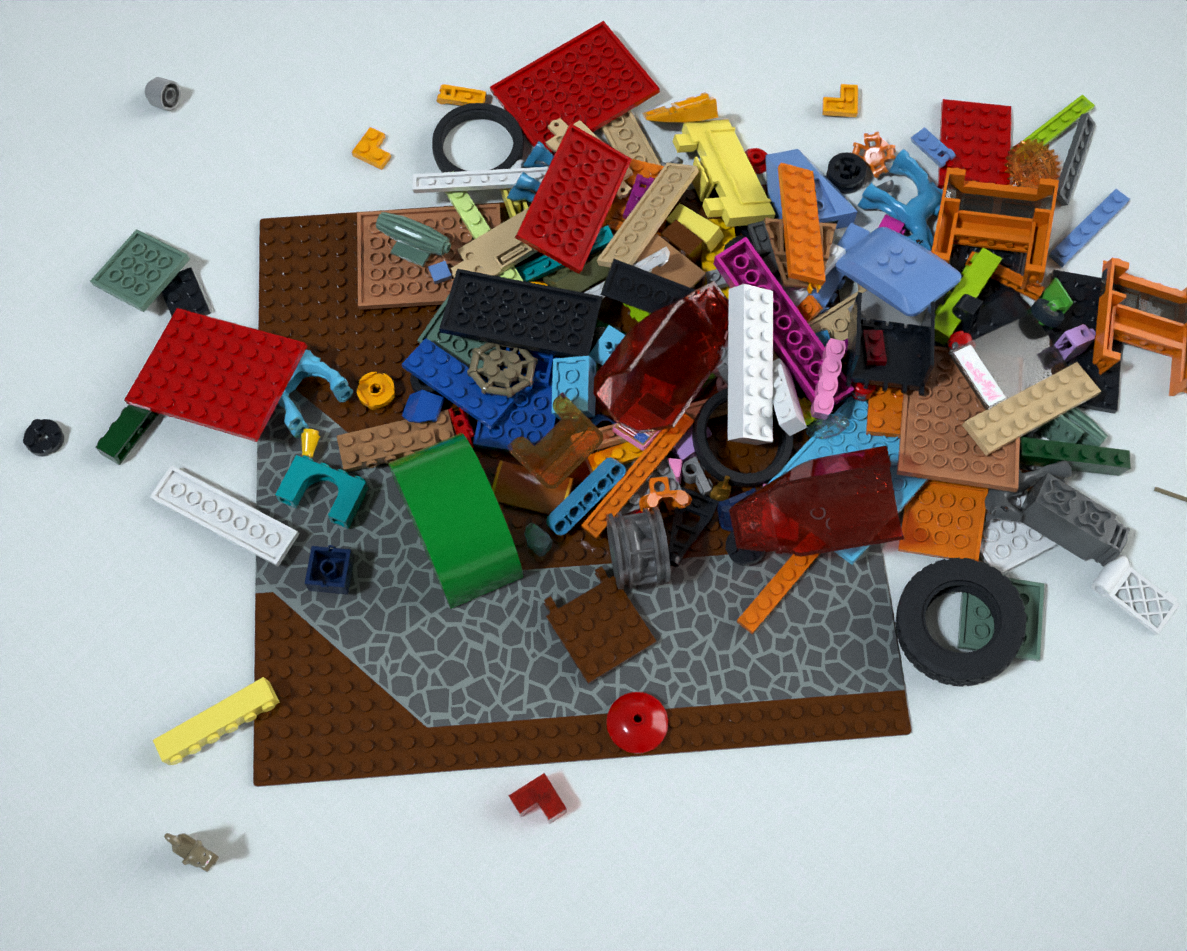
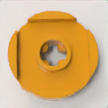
(375, 400)

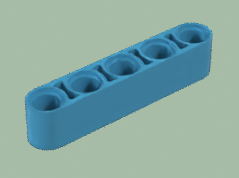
(583, 505)

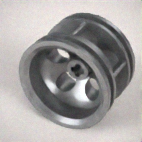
(638, 548)

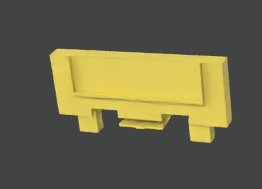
(725, 168)

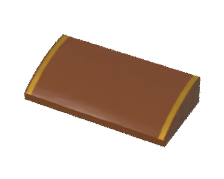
(519, 488)

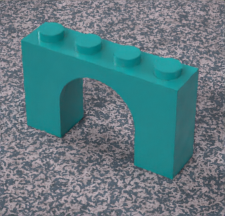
(305, 472)

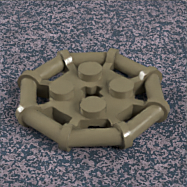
(501, 378)

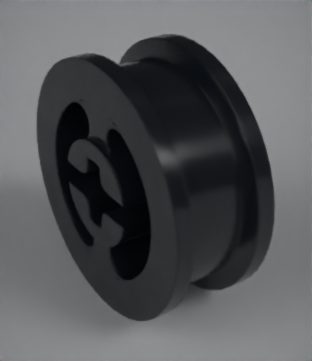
(849, 165)

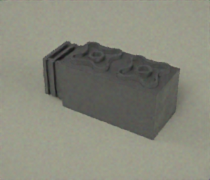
(1073, 521)

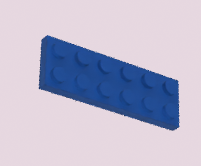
(451, 380)

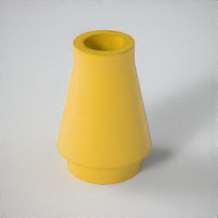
(309, 442)

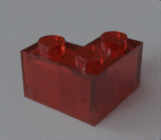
(538, 793)

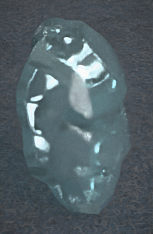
(828, 428)

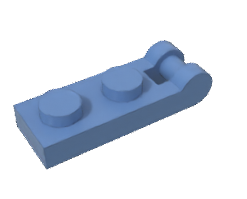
(932, 147)

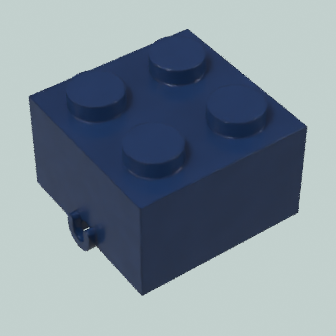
(329, 570)

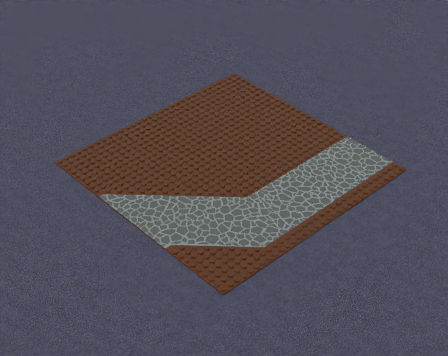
(421, 688)

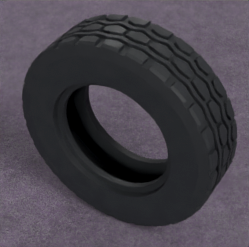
(971, 578)

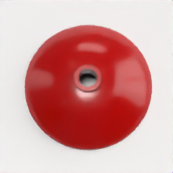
(635, 736)

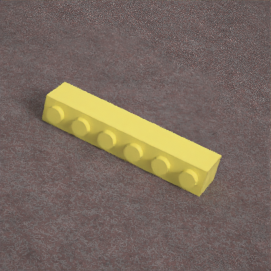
(216, 721)

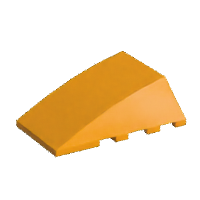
(688, 110)

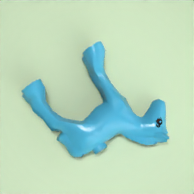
(311, 367)

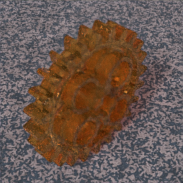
(1032, 165)

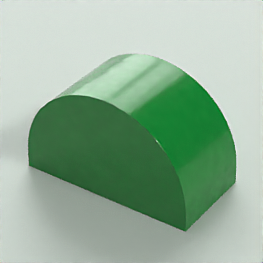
(457, 519)

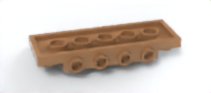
(391, 441)

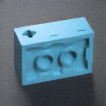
(576, 380)

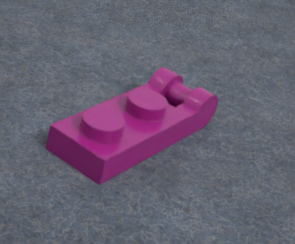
(637, 193)

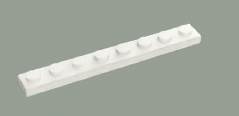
(473, 179)

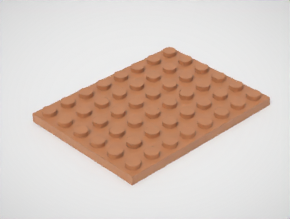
(395, 282)
(937, 444)

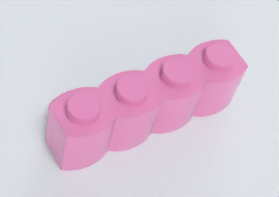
(828, 377)

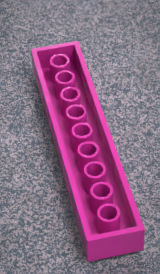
(792, 335)

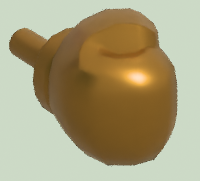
(721, 491)

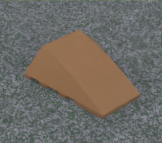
(776, 236)

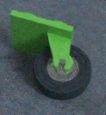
(1052, 305)

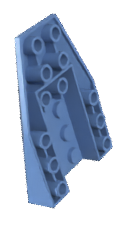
(830, 201)

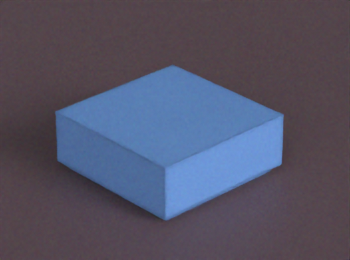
(440, 272)

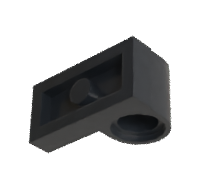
(968, 311)

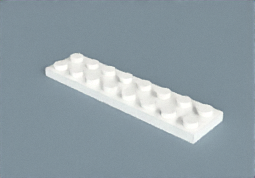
(225, 515)

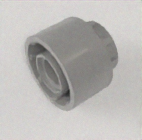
(163, 93)

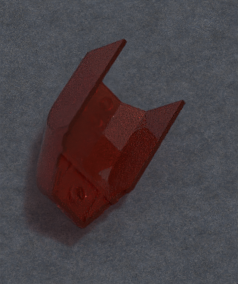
(664, 361)
(822, 507)

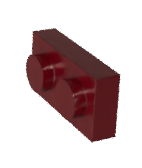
(874, 347)

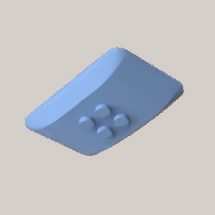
(898, 270)

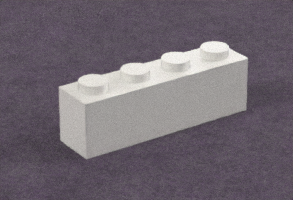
(786, 400)

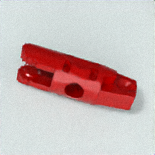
(462, 424)

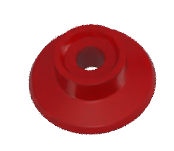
(759, 163)

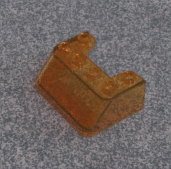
(561, 448)

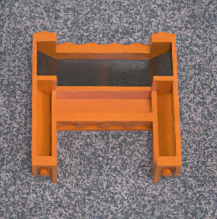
(997, 219)
(1141, 316)

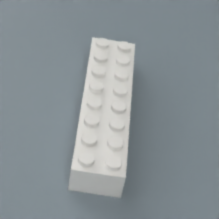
(750, 365)

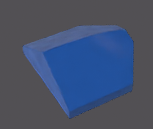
(423, 407)

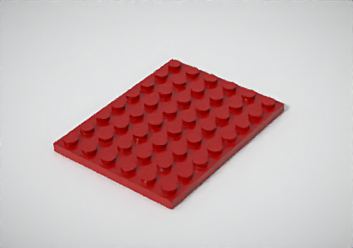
(581, 80)
(216, 374)

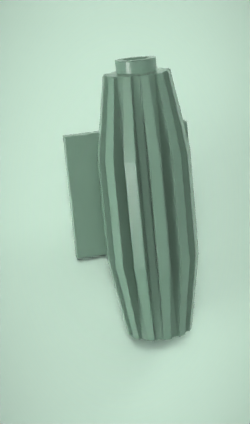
(413, 239)
(1073, 427)

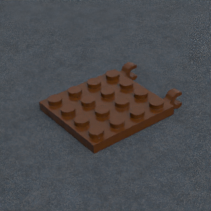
(600, 628)

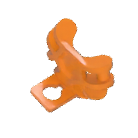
(875, 155)
(671, 498)

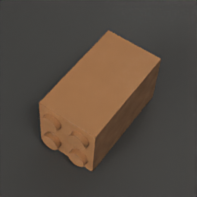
(678, 266)

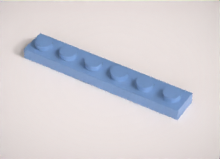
(1089, 227)

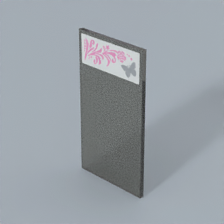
(1008, 360)

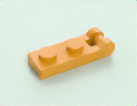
(460, 95)

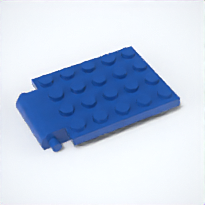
(529, 414)

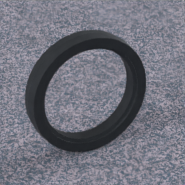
(476, 111)
(718, 470)

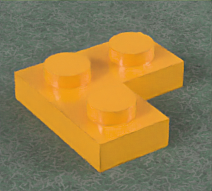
(845, 105)
(369, 150)

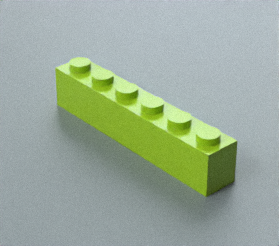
(972, 283)

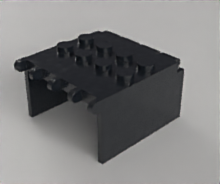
(907, 352)

